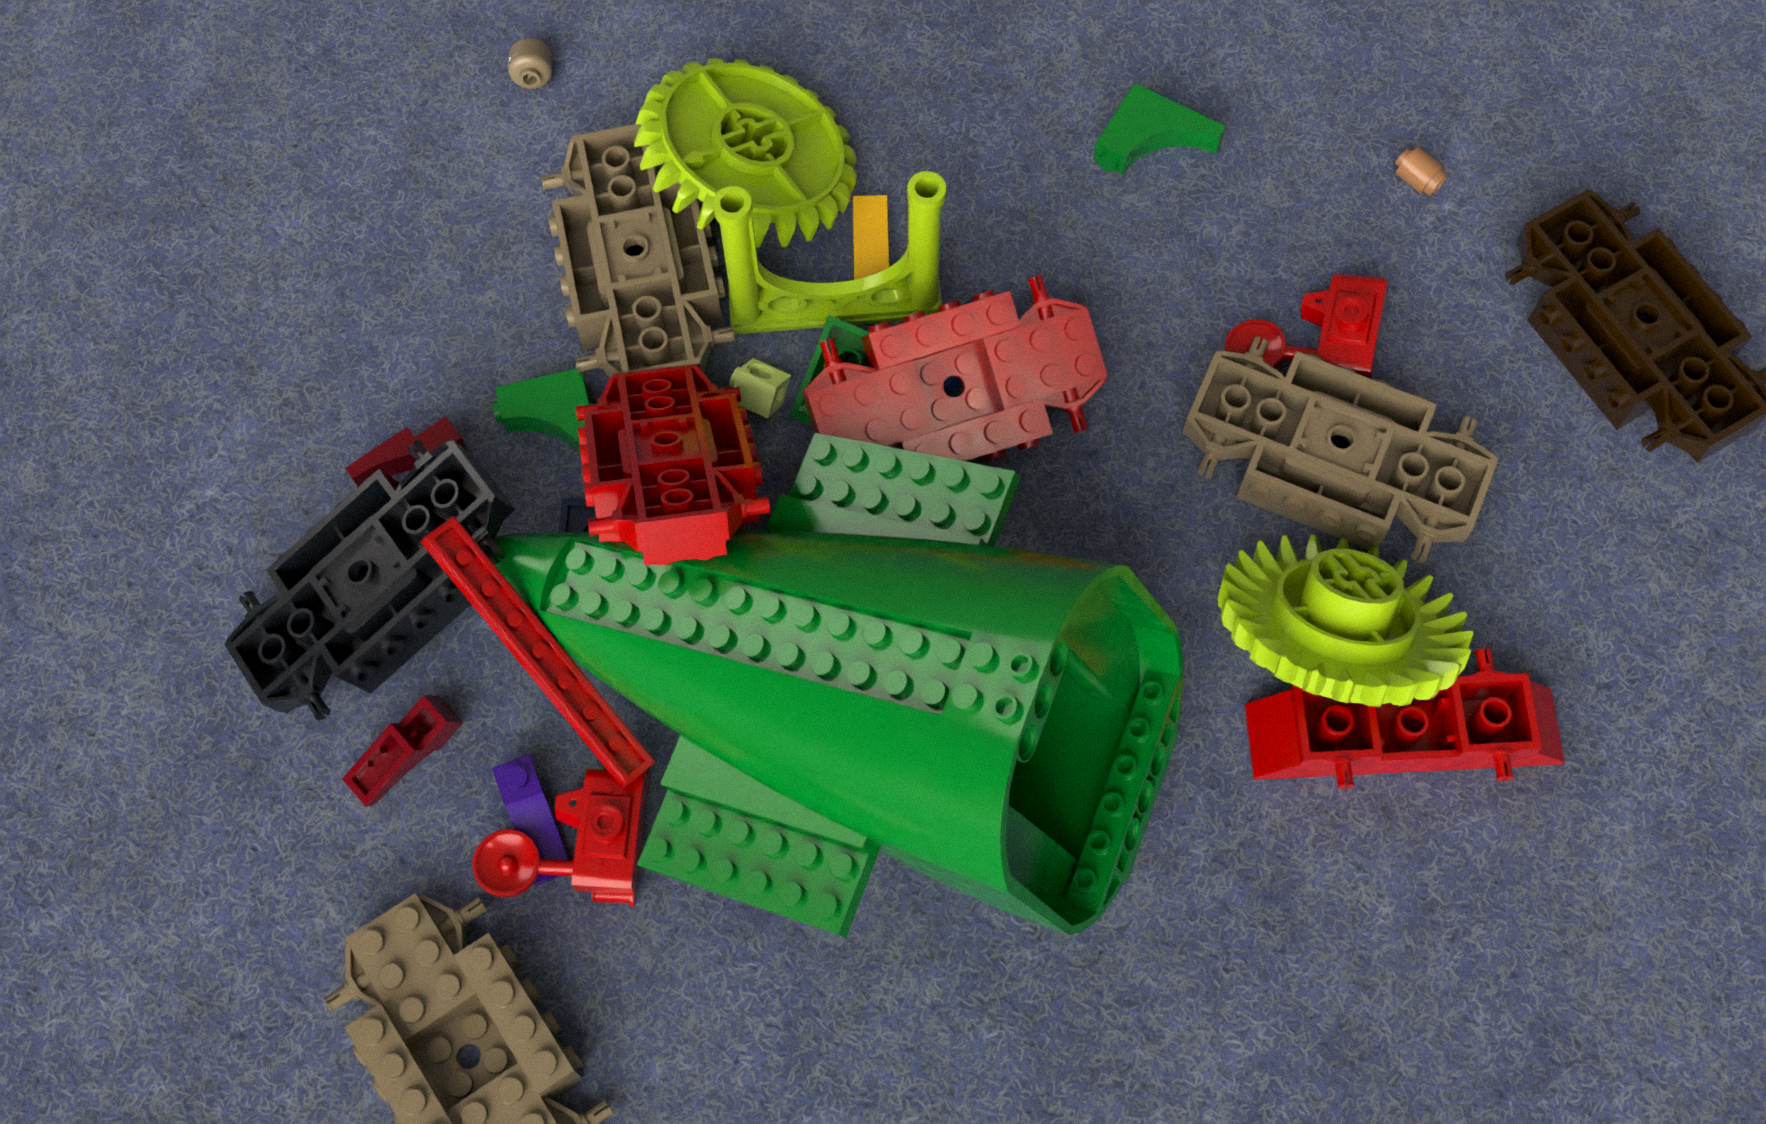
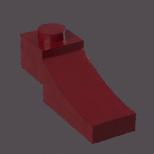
(394, 456)
(401, 748)

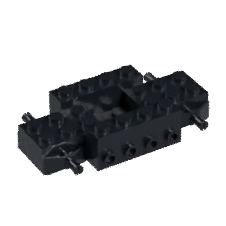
(375, 625)

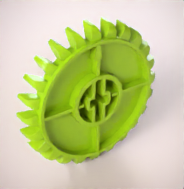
(751, 132)
(1343, 624)

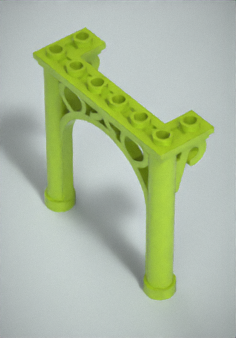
(773, 303)

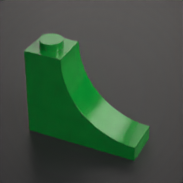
(1152, 123)
(544, 405)

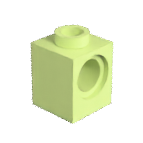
(760, 387)

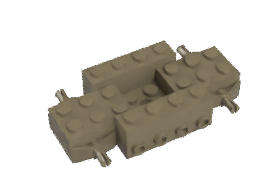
(639, 307)
(1354, 492)
(446, 995)

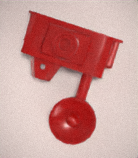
(1349, 322)
(605, 849)

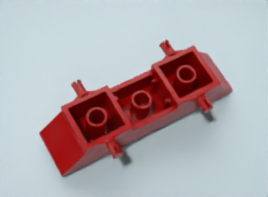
(1473, 724)

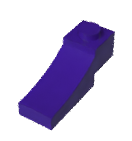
(530, 809)

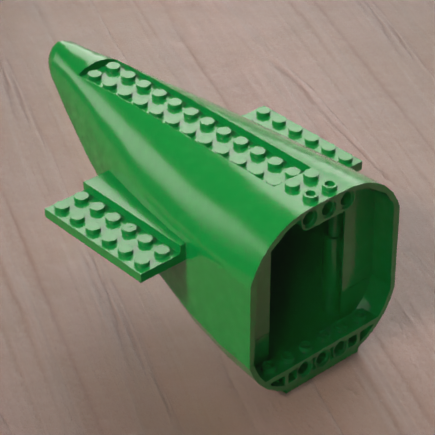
(882, 691)

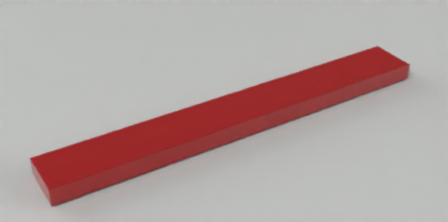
(538, 651)

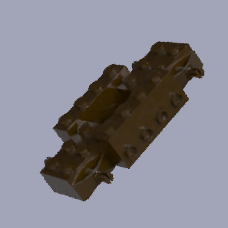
(1589, 320)

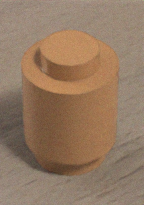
(1420, 171)

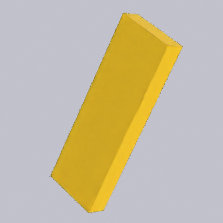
(870, 235)

